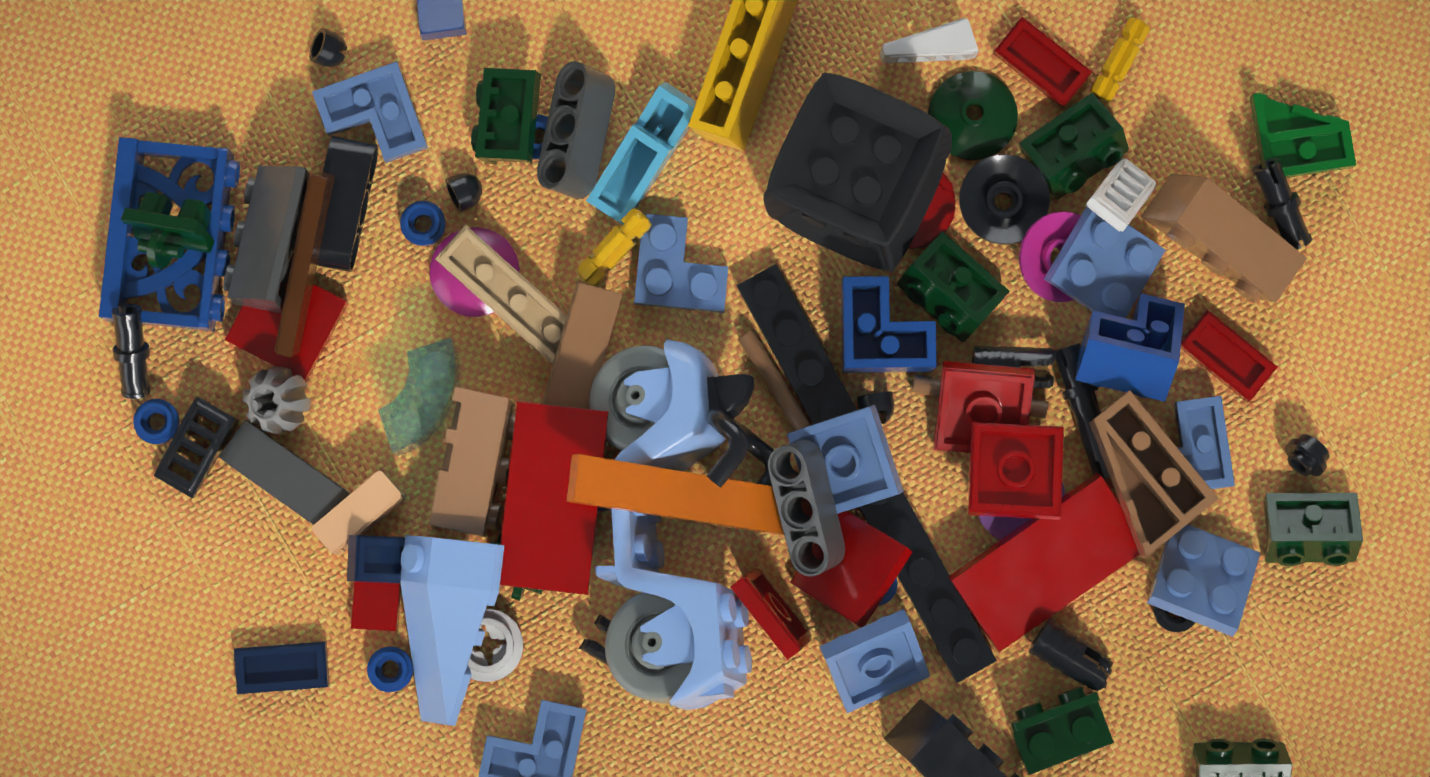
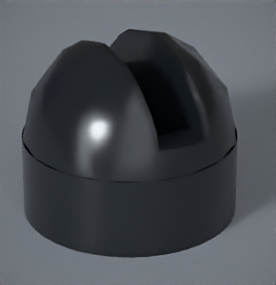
(327, 48)
(464, 190)
(883, 401)

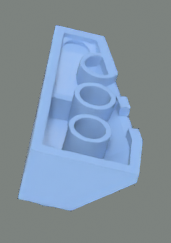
(444, 603)

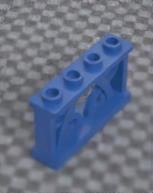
(130, 185)

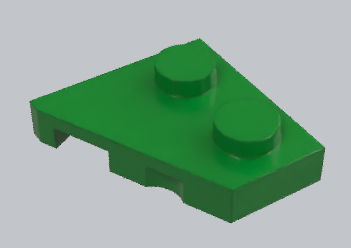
(1301, 138)

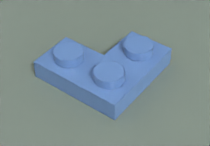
(376, 98)
(667, 279)
(1205, 439)
(549, 755)

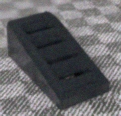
(218, 441)

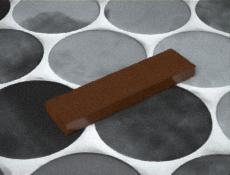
(304, 264)

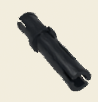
(1083, 405)

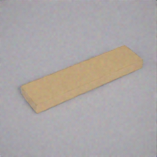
(504, 291)

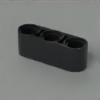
(354, 172)

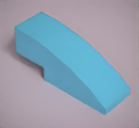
(643, 152)

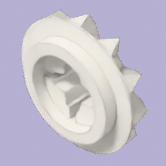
(506, 656)

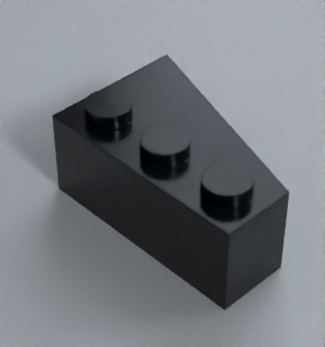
(941, 746)

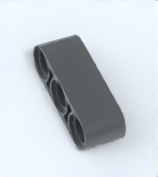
(576, 130)
(282, 473)
(799, 528)

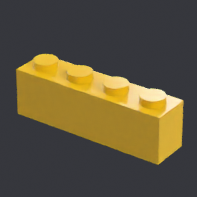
(741, 70)

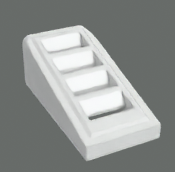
(941, 43)
(1121, 194)

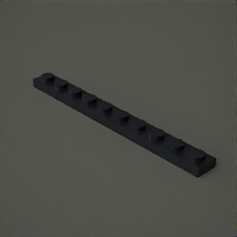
(825, 398)

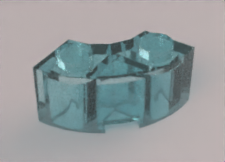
(424, 399)

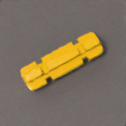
(1120, 59)
(614, 247)

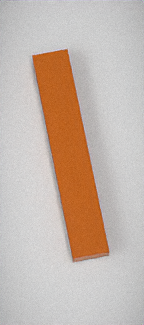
(674, 494)

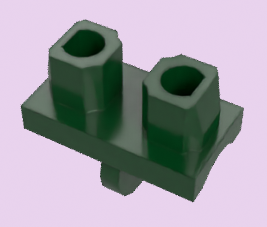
(168, 235)

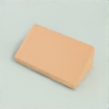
(358, 512)

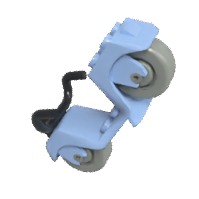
(682, 633)

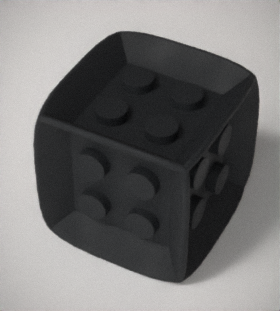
(857, 171)

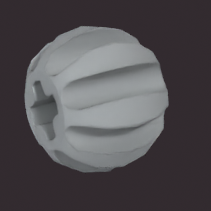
(276, 400)

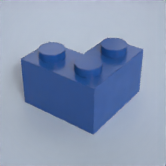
(873, 341)
(1134, 353)

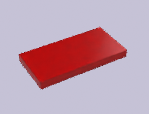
(542, 534)
(1046, 563)

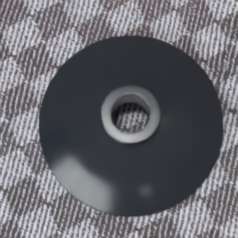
(1006, 176)

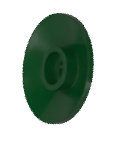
(975, 137)

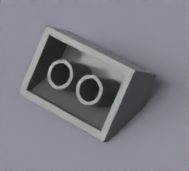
(267, 237)

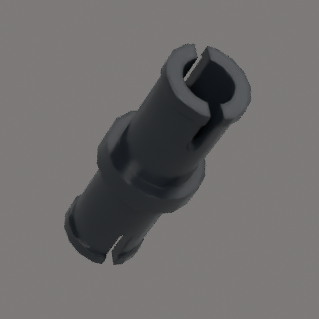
(1282, 203)
(131, 351)

